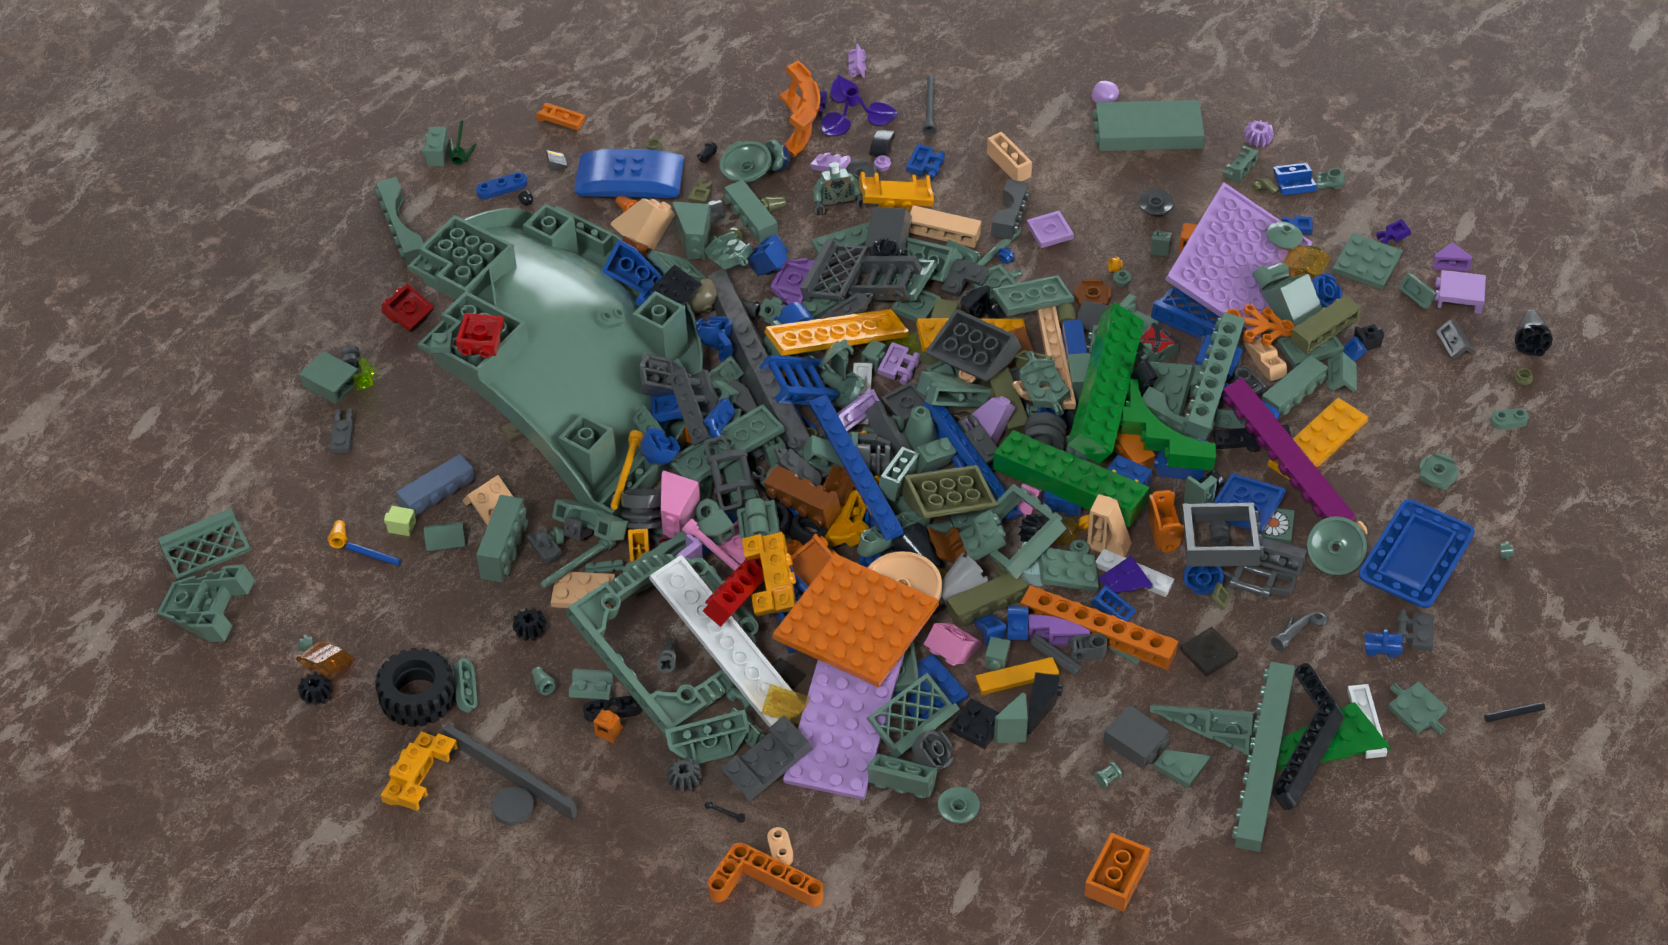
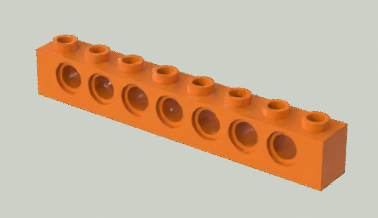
(1120, 634)

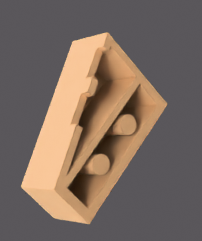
(1107, 527)

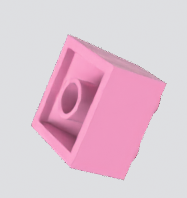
(952, 643)

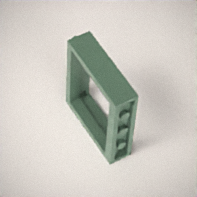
(1038, 542)

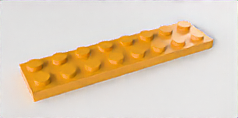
(822, 333)

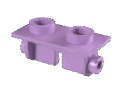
(857, 62)

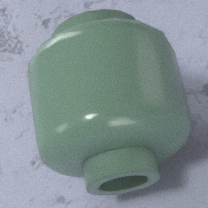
(706, 507)

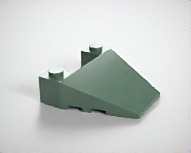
(201, 601)

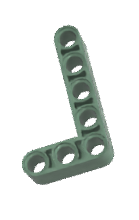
(872, 541)

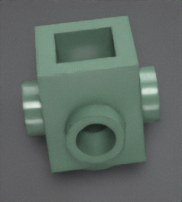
(771, 308)

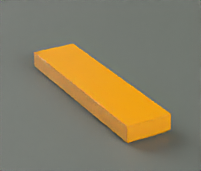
(1014, 676)

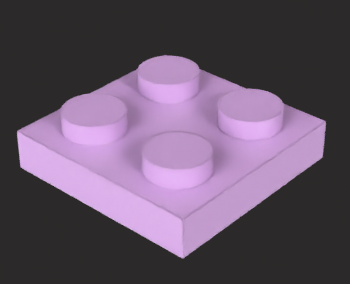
(1050, 229)

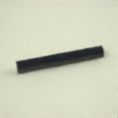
(1514, 712)

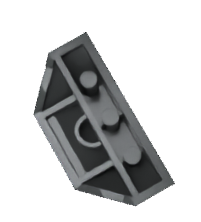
(654, 375)

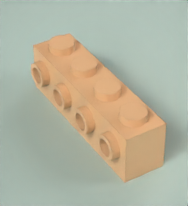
(944, 226)

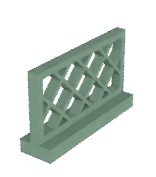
(193, 533)
(932, 722)

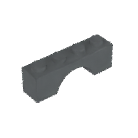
(1006, 221)

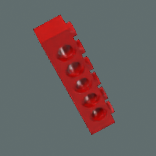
(734, 591)

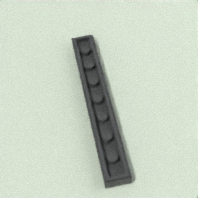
(512, 772)

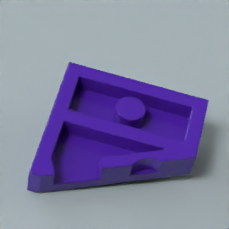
(1125, 577)

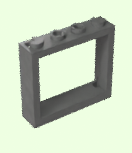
(1222, 555)

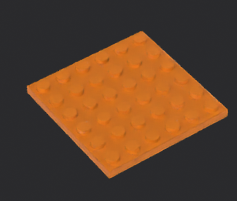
(856, 620)

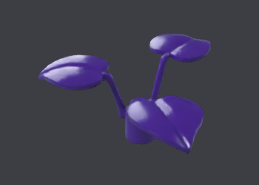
(844, 90)

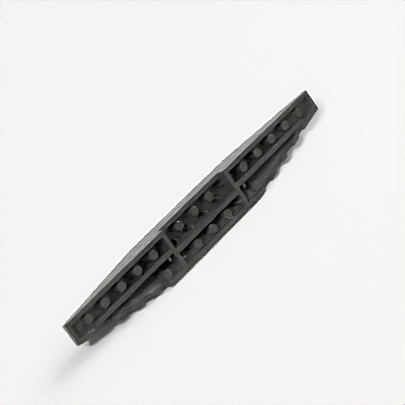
(749, 355)

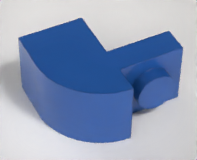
(1017, 623)

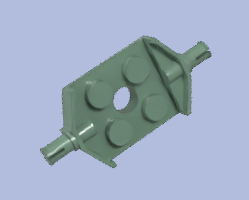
(728, 251)
(1039, 373)

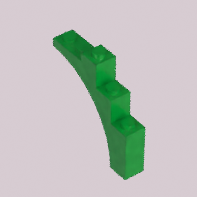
(1156, 436)

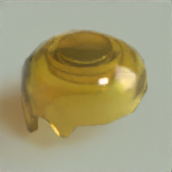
(1071, 532)

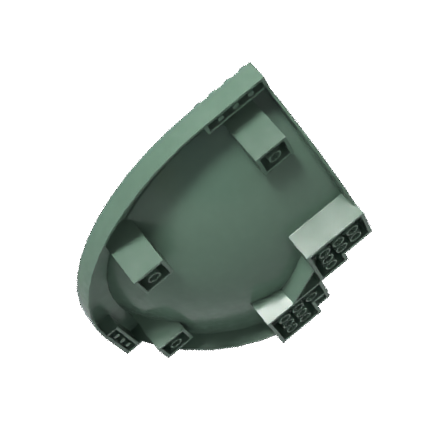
(555, 368)

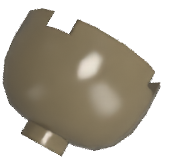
(704, 297)

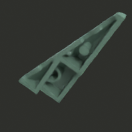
(1226, 726)

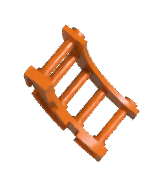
(802, 109)

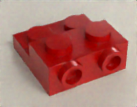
(406, 307)
(479, 335)

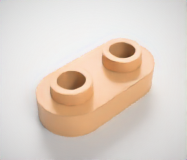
(780, 845)

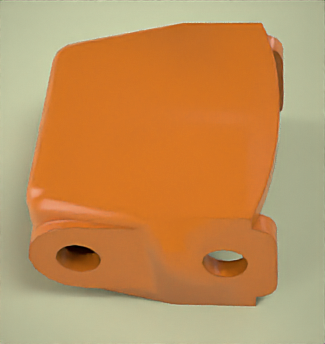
(1165, 528)

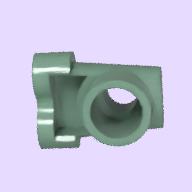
(1332, 179)

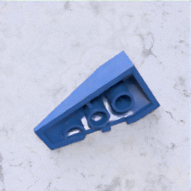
(631, 267)

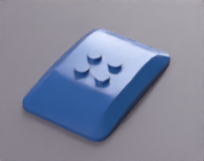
(629, 173)
(1417, 553)

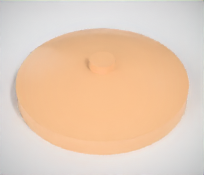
(910, 570)

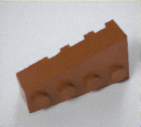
(803, 496)

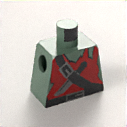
(1156, 345)

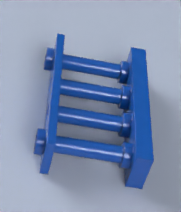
(795, 393)

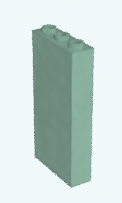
(1148, 125)

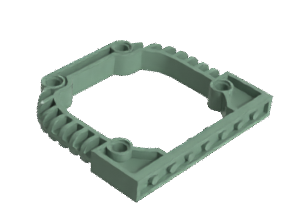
(590, 619)

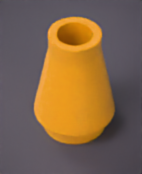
(337, 536)

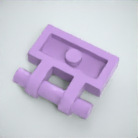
(894, 359)

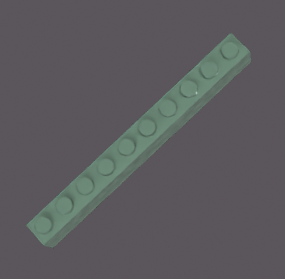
(1264, 757)

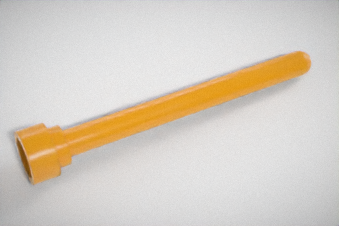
(634, 441)

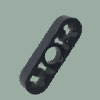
(619, 701)

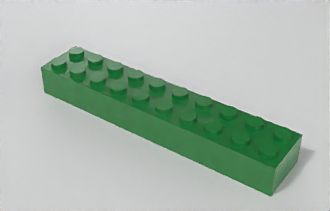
(1106, 383)

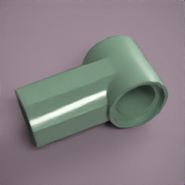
(1268, 276)

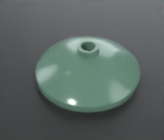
(745, 161)
(1346, 536)

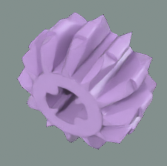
(1258, 133)

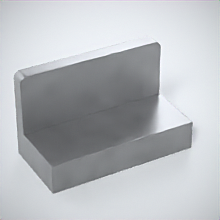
(1455, 339)

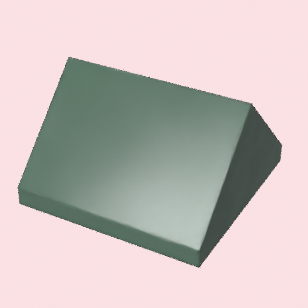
(1012, 722)

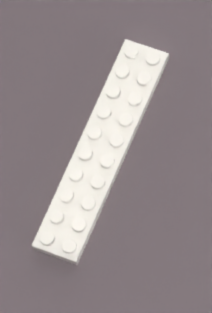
(726, 644)

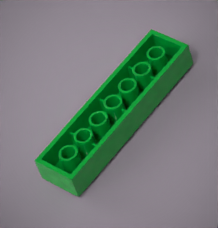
(1068, 475)

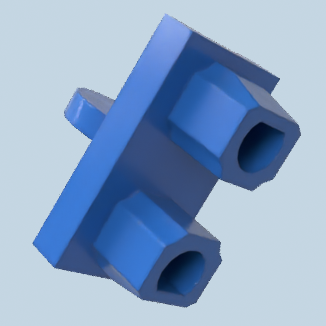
(1383, 643)

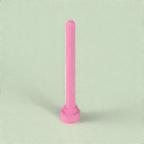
(692, 528)

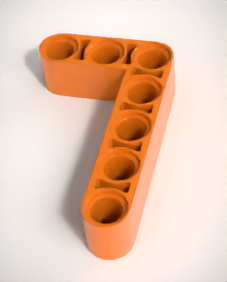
(764, 874)

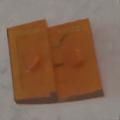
(325, 658)

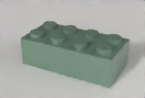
(502, 538)

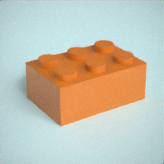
(1117, 872)

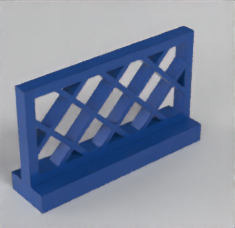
(1177, 317)

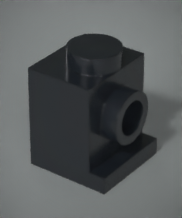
(1370, 336)

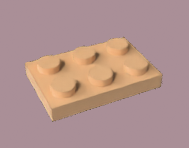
(575, 586)

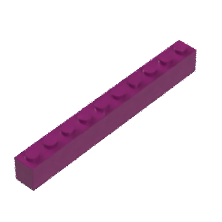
(1285, 451)

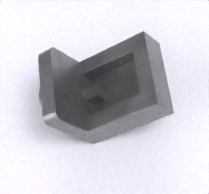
(574, 529)

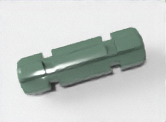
(604, 567)

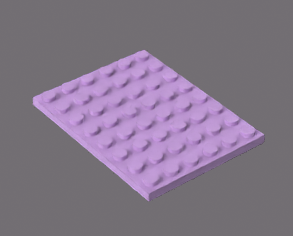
(1224, 254)

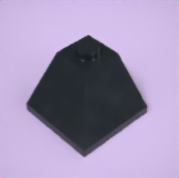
(976, 302)

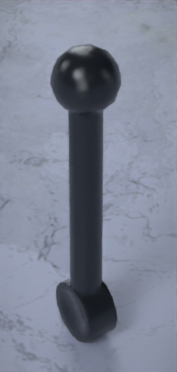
(740, 817)

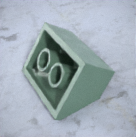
(902, 775)

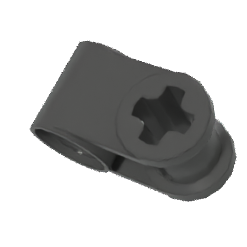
(1251, 379)
(1088, 647)

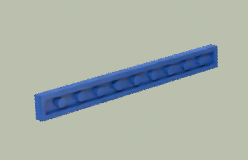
(856, 468)

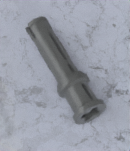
(668, 655)

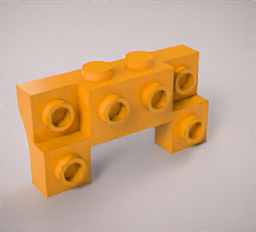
(896, 193)
(849, 524)
(776, 570)
(412, 768)

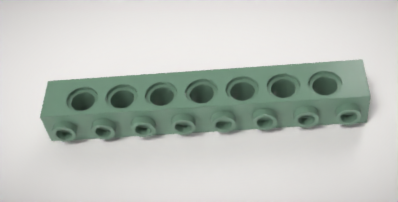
(1214, 376)

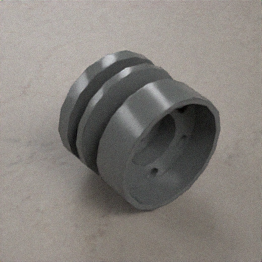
(877, 461)
(641, 505)

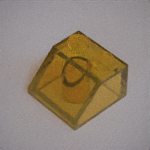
(1306, 260)

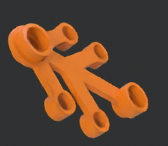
(1261, 323)

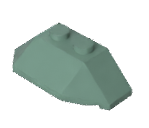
(709, 738)

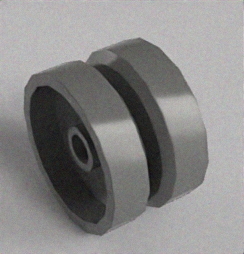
(1047, 429)

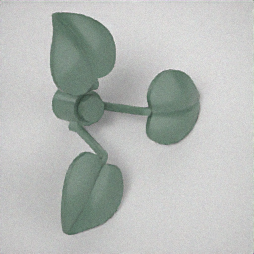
(828, 375)

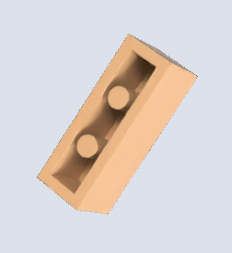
(1009, 157)

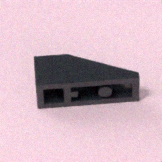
(1043, 698)

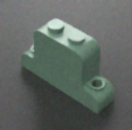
(951, 390)

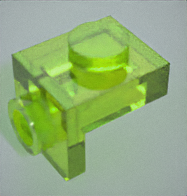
(364, 378)

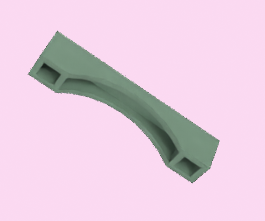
(391, 198)
(715, 527)

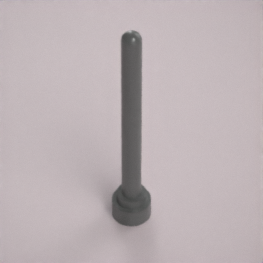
(929, 125)

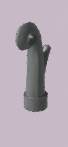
(1281, 640)

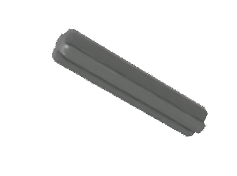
(1058, 656)

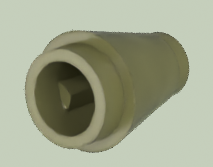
(773, 203)

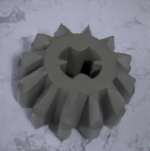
(684, 774)

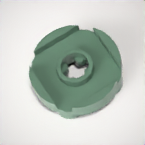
(849, 390)
(1439, 480)

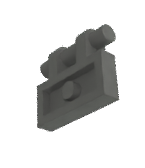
(1422, 630)

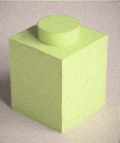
(400, 520)

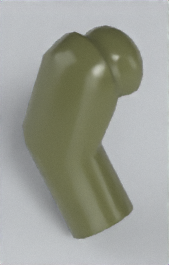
(1265, 183)

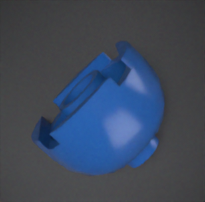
(1326, 289)
(709, 329)
(658, 448)
(1202, 578)

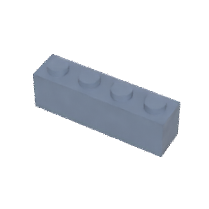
(436, 485)

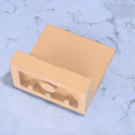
(486, 497)

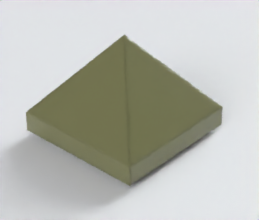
(1220, 596)

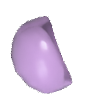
(1105, 92)

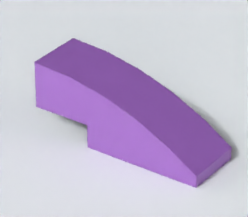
(1054, 629)

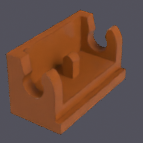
(840, 483)

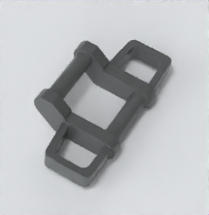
(721, 489)
(1268, 589)

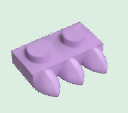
(822, 161)

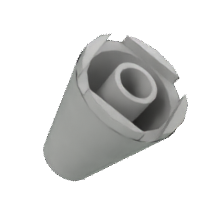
(961, 577)

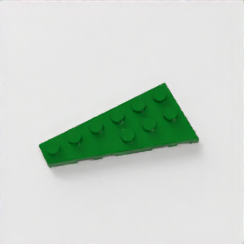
(1353, 737)

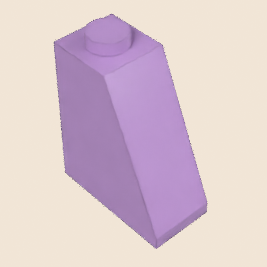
(993, 417)

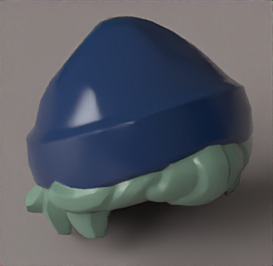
(779, 154)

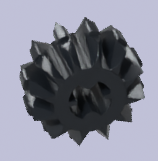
(885, 248)
(1031, 526)
(529, 624)
(315, 688)

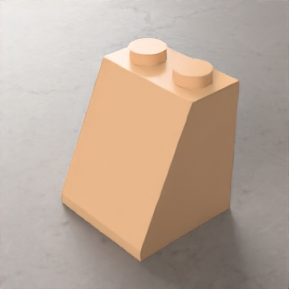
(645, 221)

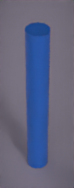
(374, 554)

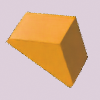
(638, 543)

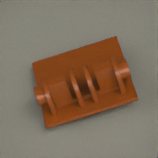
(948, 545)

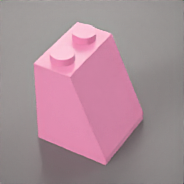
(678, 502)

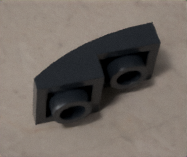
(881, 143)

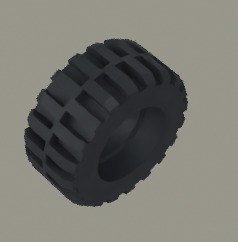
(421, 707)

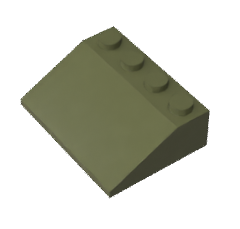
(947, 492)

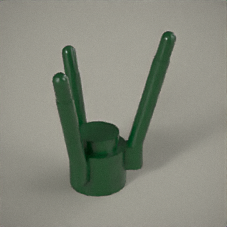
(458, 155)

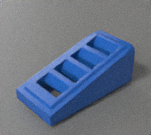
(1112, 597)

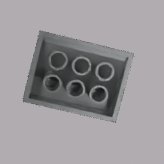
(974, 346)

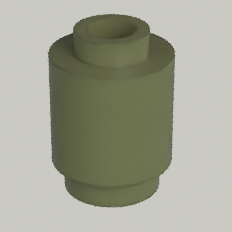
(1065, 313)

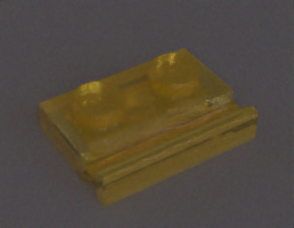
(784, 702)

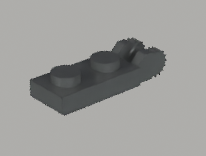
(341, 432)
(979, 438)

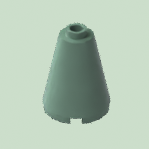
(920, 428)

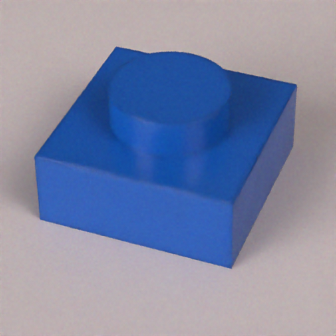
(1354, 348)

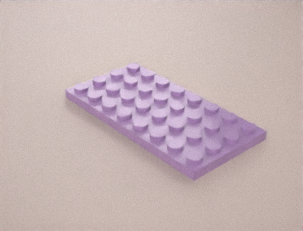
(840, 732)

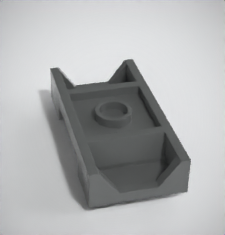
(767, 759)

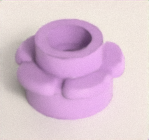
(882, 163)

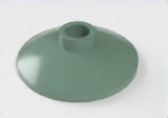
(1284, 235)
(958, 798)

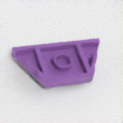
(789, 280)

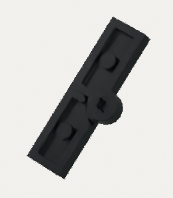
(1238, 439)

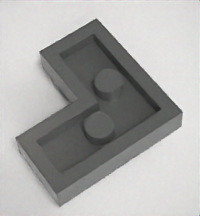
(960, 274)

